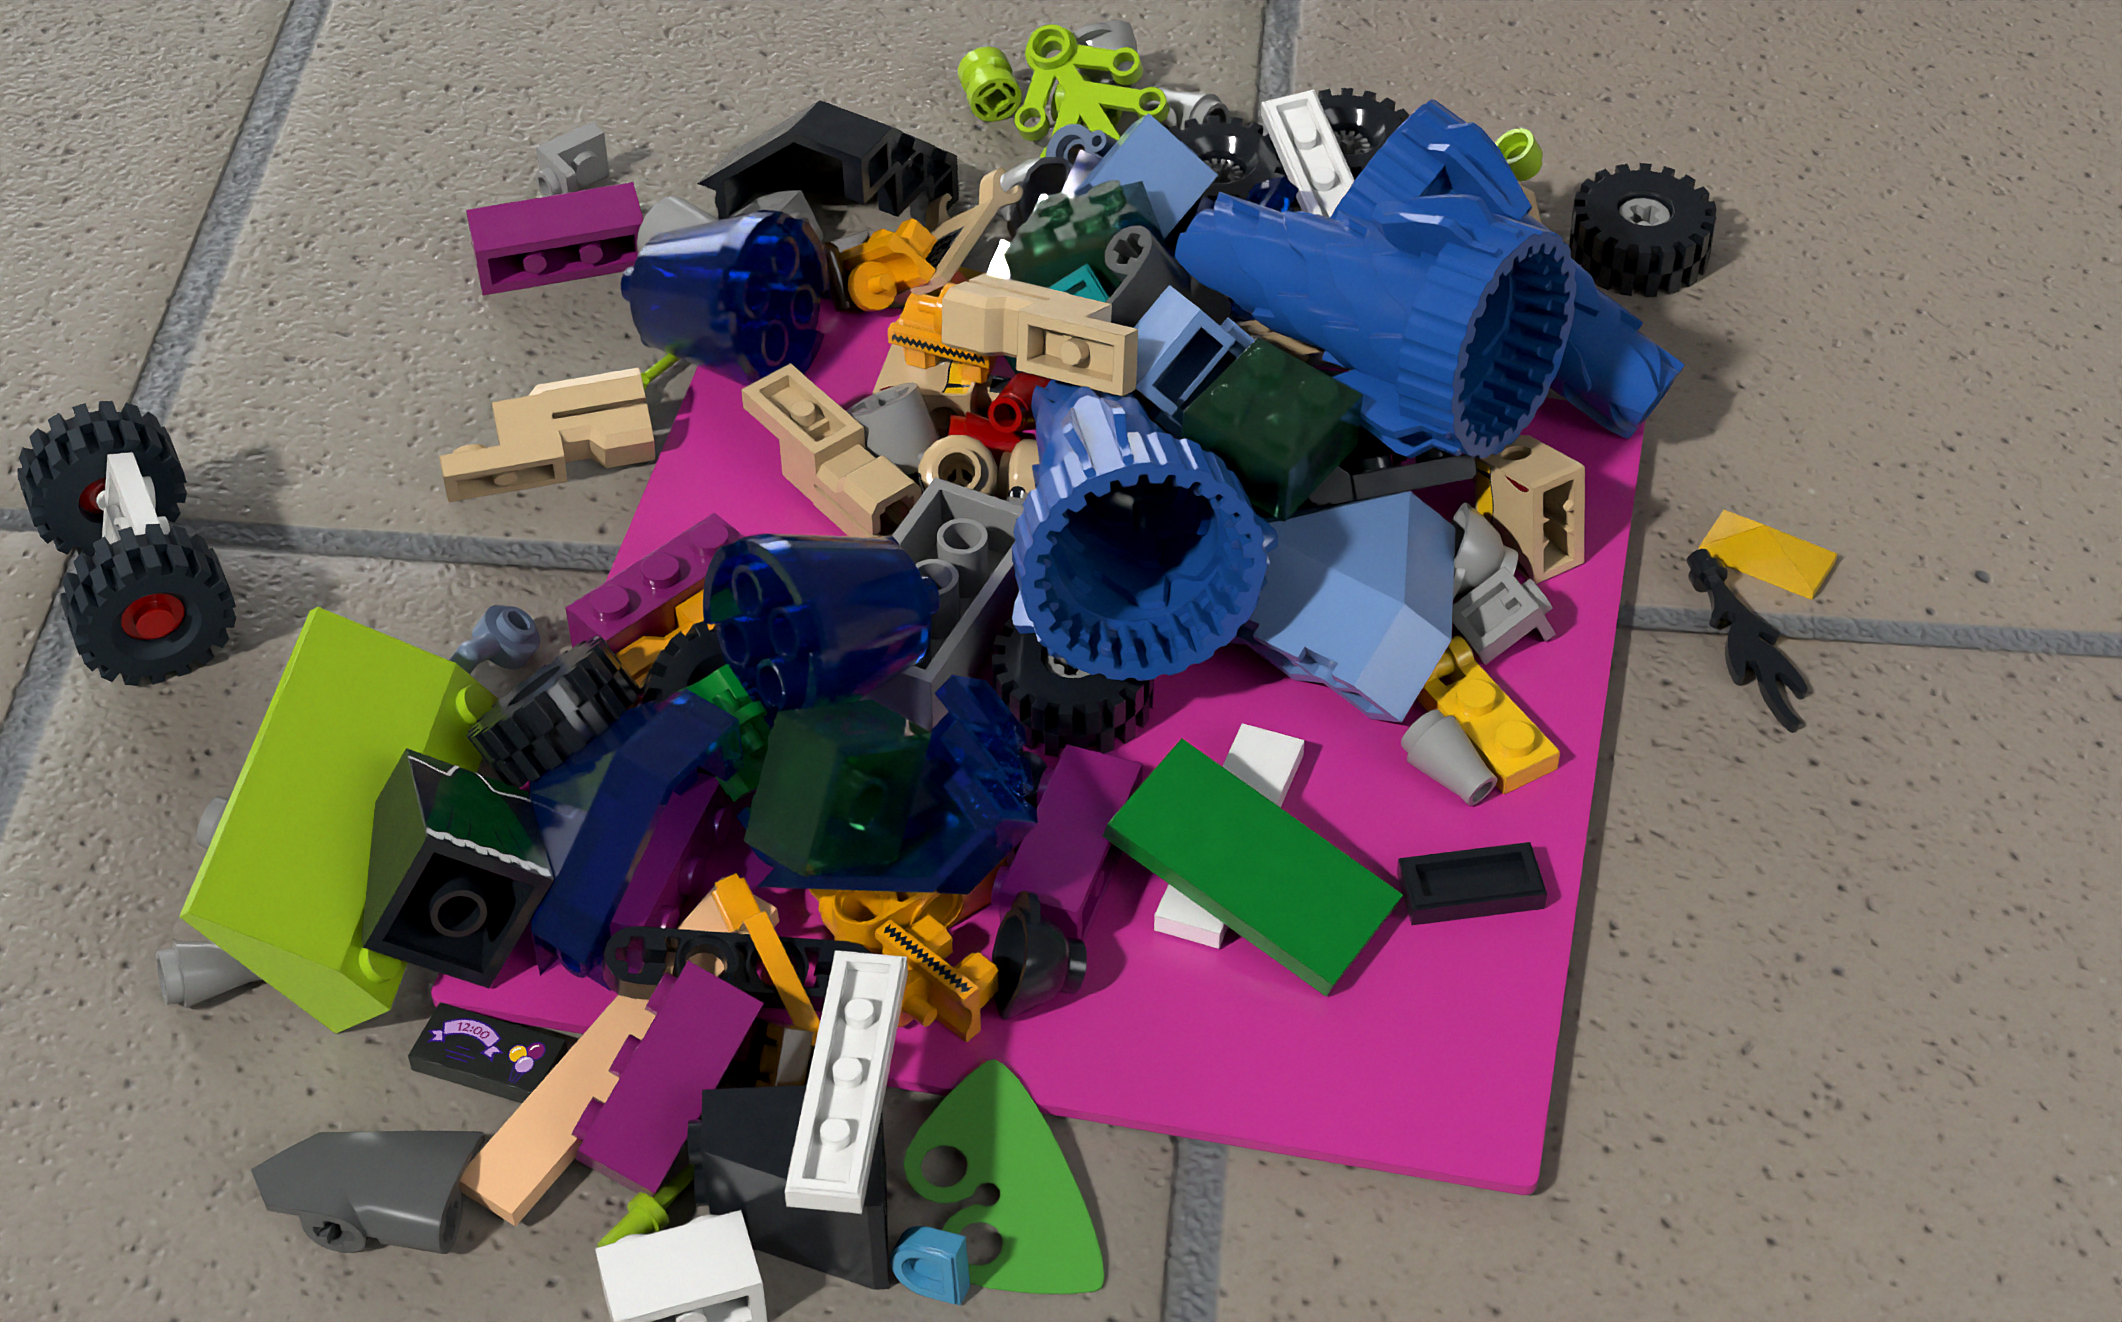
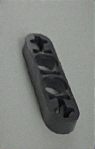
(733, 949)

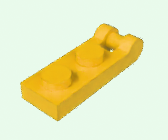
(1494, 724)

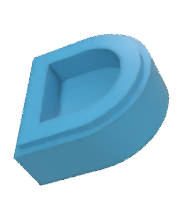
(932, 1263)

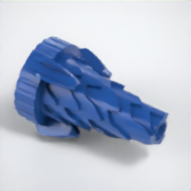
(1430, 307)
(1607, 363)
(1132, 541)

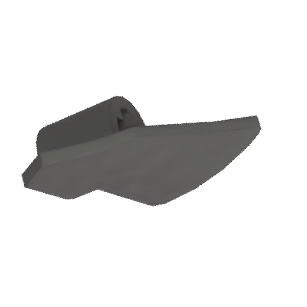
(1146, 272)
(372, 1186)

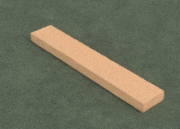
(537, 1138)

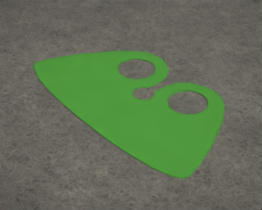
(1040, 1209)

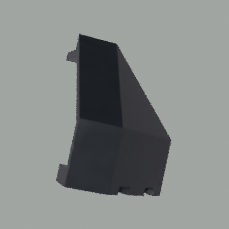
(832, 150)

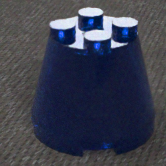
(732, 294)
(817, 616)

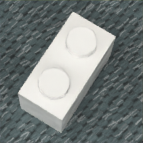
(684, 1274)

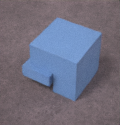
(1166, 165)
(1182, 355)

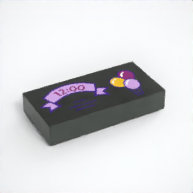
(485, 1053)

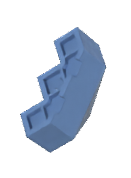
(1358, 600)

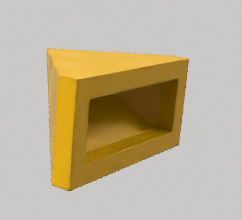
(1769, 554)

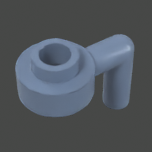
(1075, 137)
(502, 636)

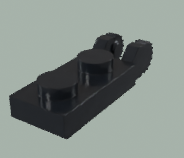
(1379, 476)

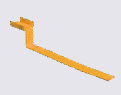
(740, 912)

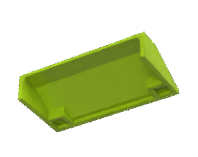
(296, 835)

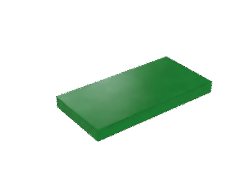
(1253, 866)

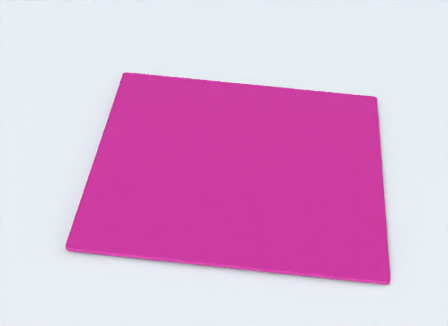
(1435, 1035)

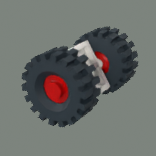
(149, 591)

